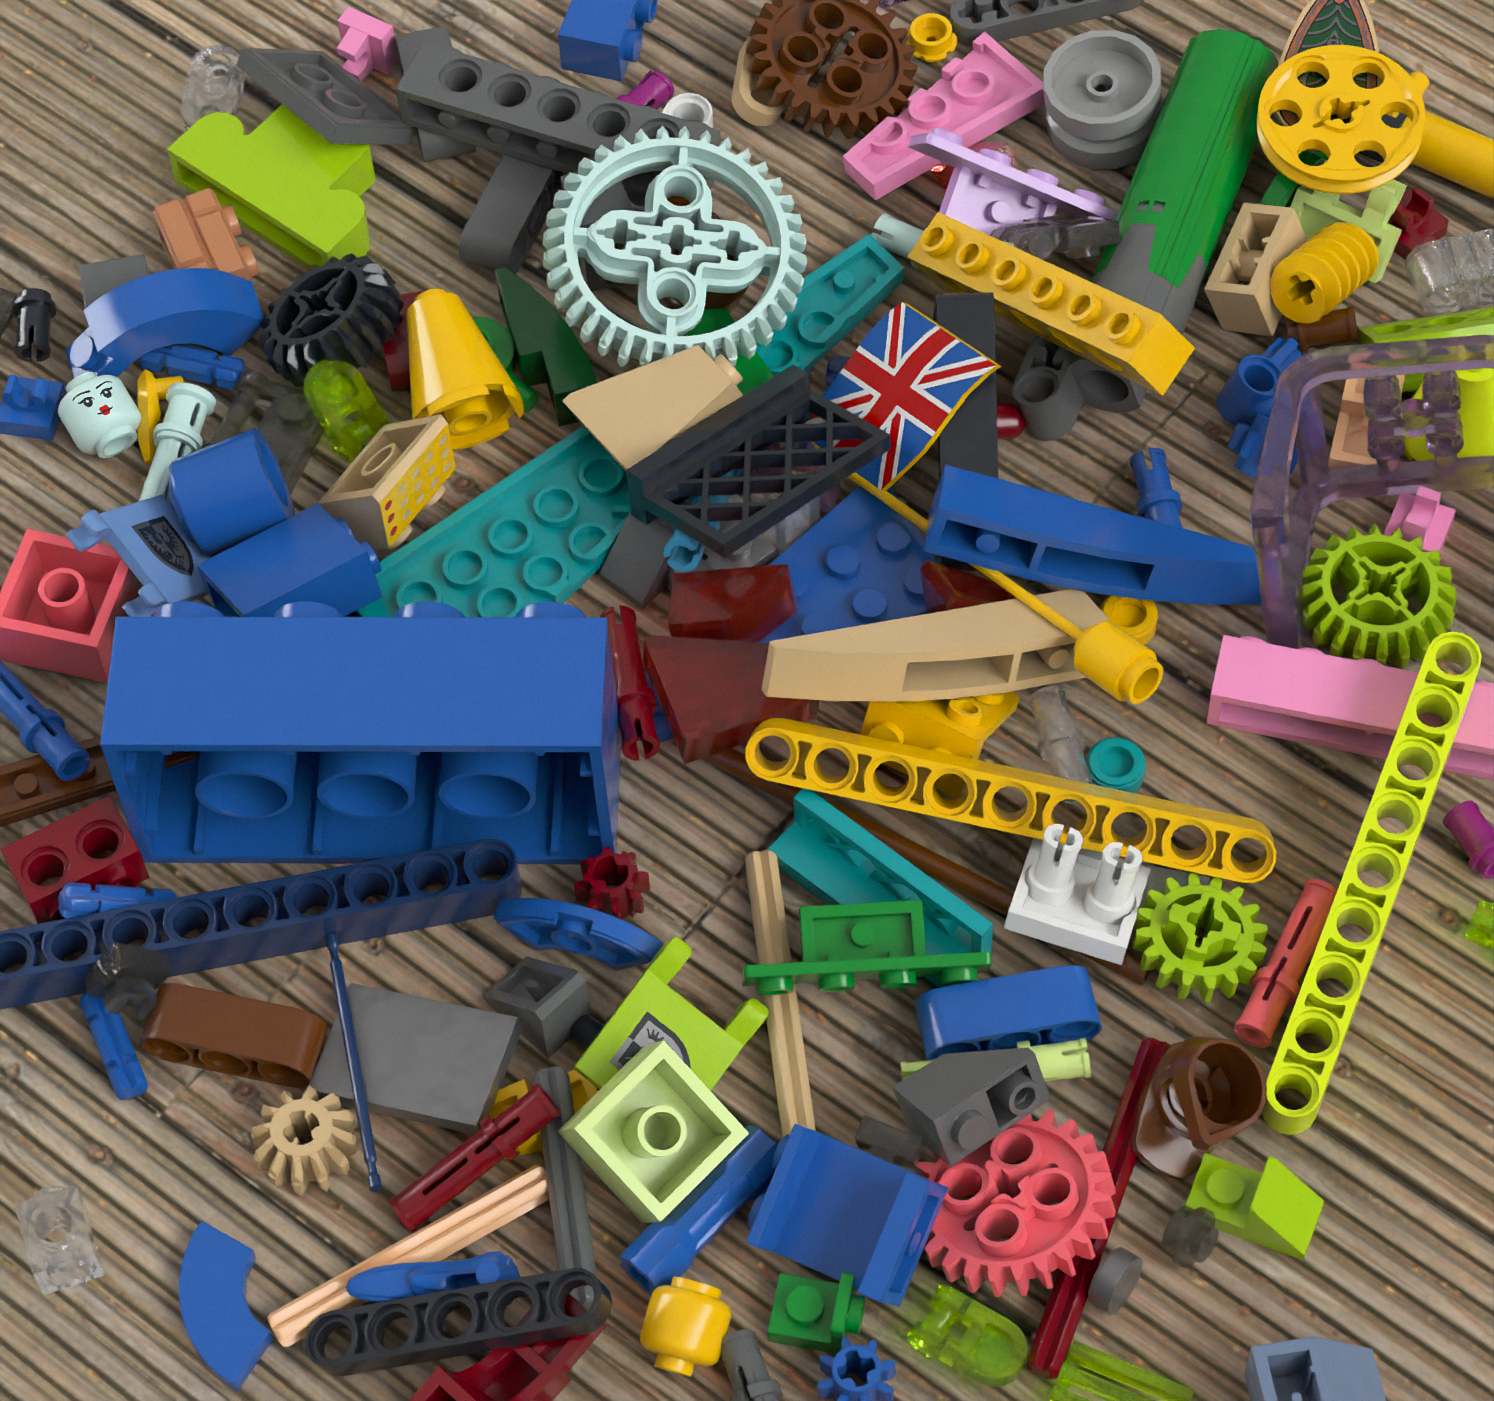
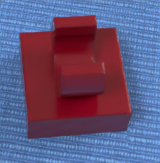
(1418, 222)

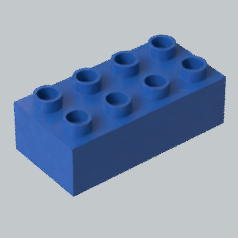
(363, 733)

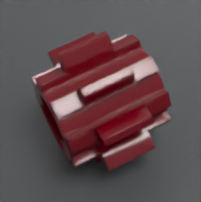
(608, 870)

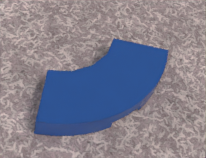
(578, 930)
(216, 1305)

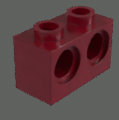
(68, 852)

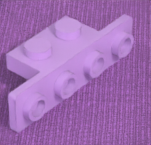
(991, 193)

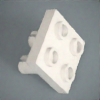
(1078, 895)

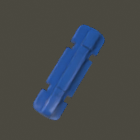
(195, 364)
(80, 900)
(114, 1048)

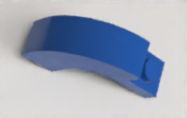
(162, 311)

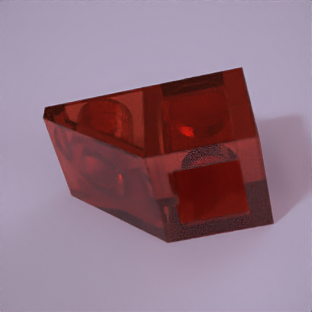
(731, 603)

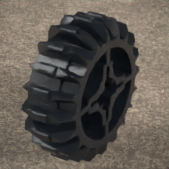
(331, 314)

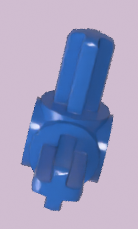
(1254, 383)

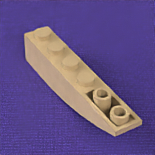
(933, 654)

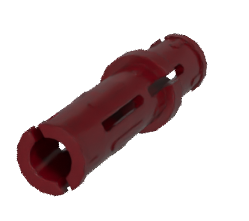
(634, 698)
(475, 1157)

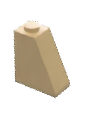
(654, 403)

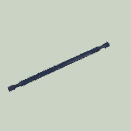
(353, 1063)

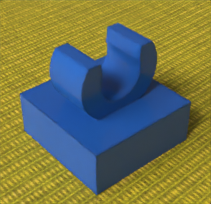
(31, 407)

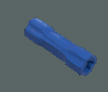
(672, 1244)

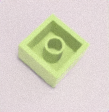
(653, 1132)

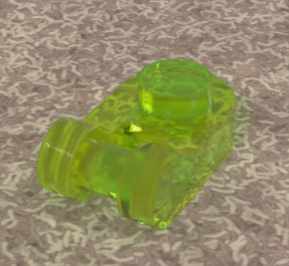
(333, 393)
(990, 1350)

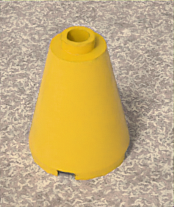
(457, 371)

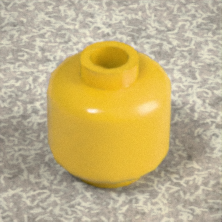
(685, 1325)

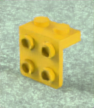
(940, 725)

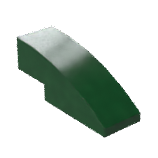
(543, 343)

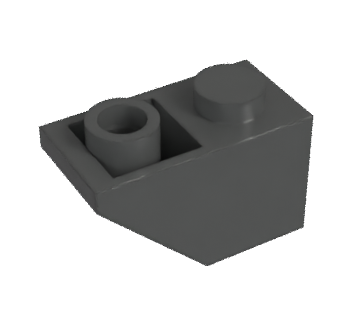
(970, 1098)

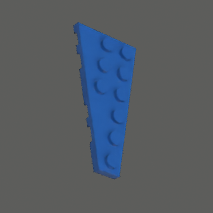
(848, 573)

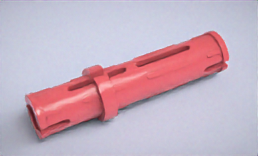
(1278, 981)

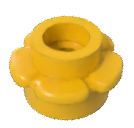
(931, 37)

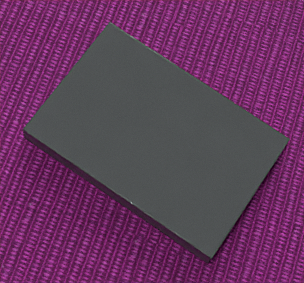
(325, 96)

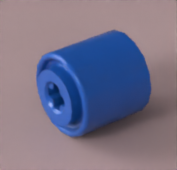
(229, 491)

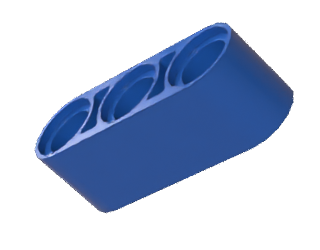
(1008, 1009)

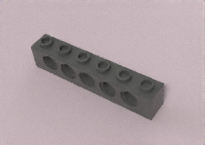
(526, 112)

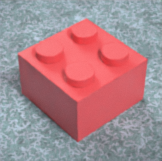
(63, 605)

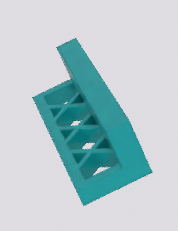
(851, 866)

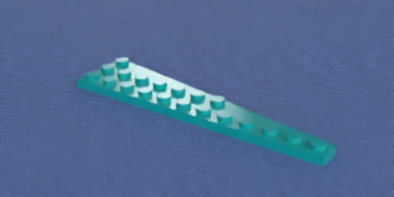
(562, 511)

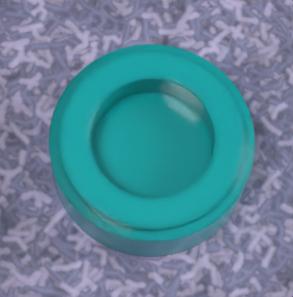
(1117, 764)

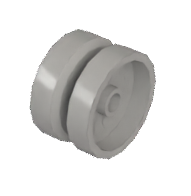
(1102, 98)

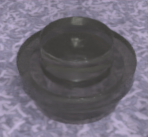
(1190, 1236)

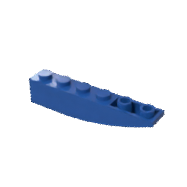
(1083, 544)

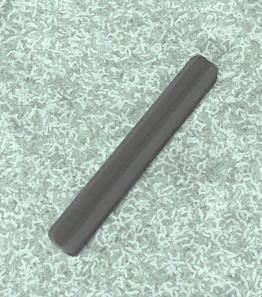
(566, 1185)

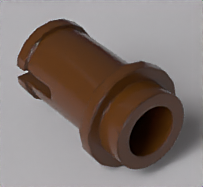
(1332, 328)

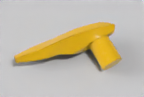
(149, 393)

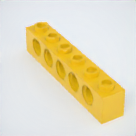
(1054, 303)

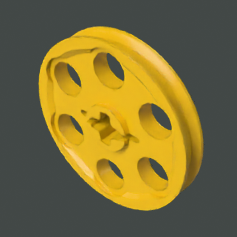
(1335, 138)

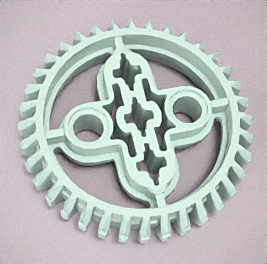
(663, 227)

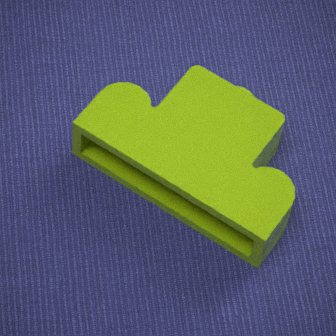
(281, 182)

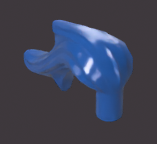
(422, 1278)

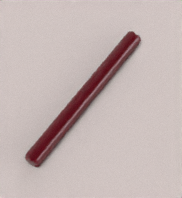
(1068, 1292)

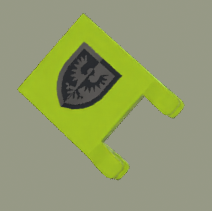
(657, 1014)

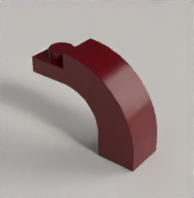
(515, 1372)

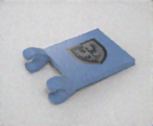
(152, 547)

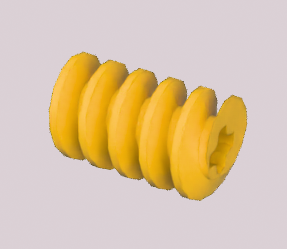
(1323, 272)

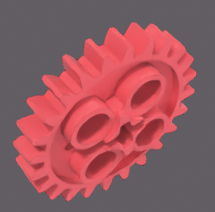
(1016, 1204)

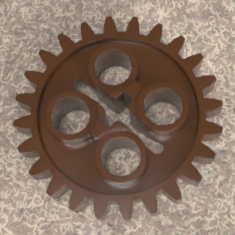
(862, 82)

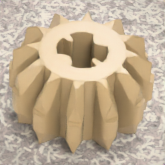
(285, 1126)

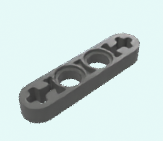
(1047, 16)

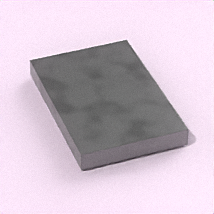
(420, 1058)

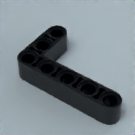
(971, 434)

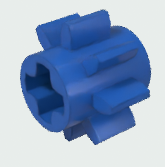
(1249, 444)
(863, 1362)

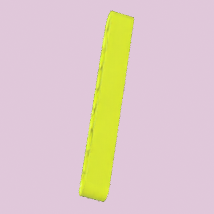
(1365, 905)

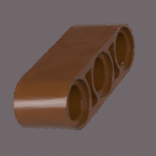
(234, 1035)

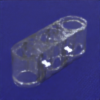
(1454, 272)

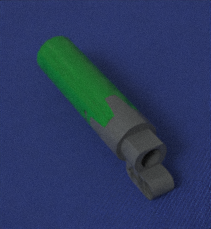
(1165, 221)

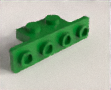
(864, 944)

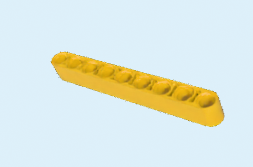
(986, 778)

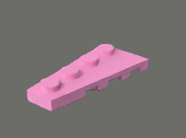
(970, 100)

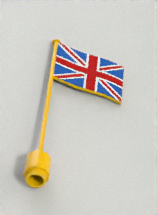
(910, 384)

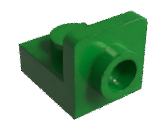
(815, 1312)

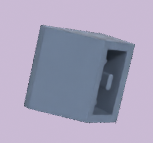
(1313, 1371)

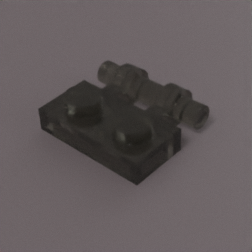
(1063, 233)

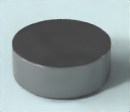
(1115, 1280)

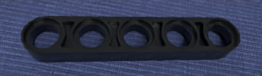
(484, 1334)

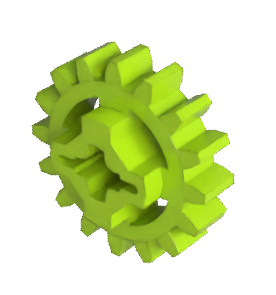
(1230, 943)

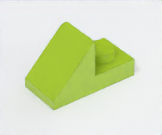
(1256, 1206)

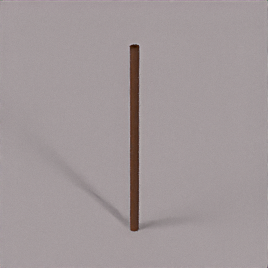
(918, 855)

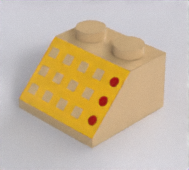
(393, 481)

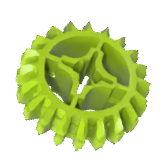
(1378, 579)

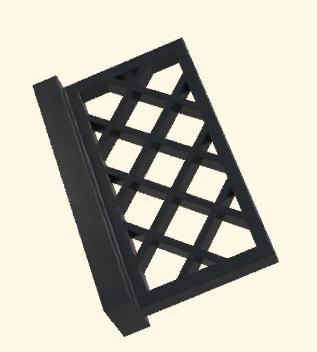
(735, 441)

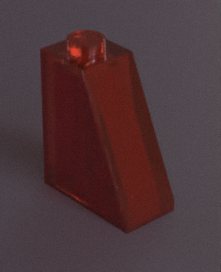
(715, 692)

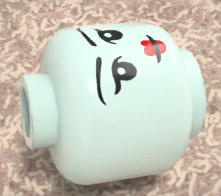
(99, 414)

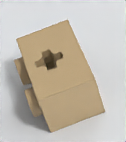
(1243, 271)

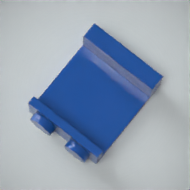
(845, 1213)

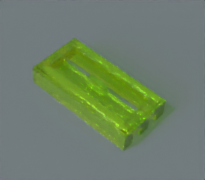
(1117, 1370)

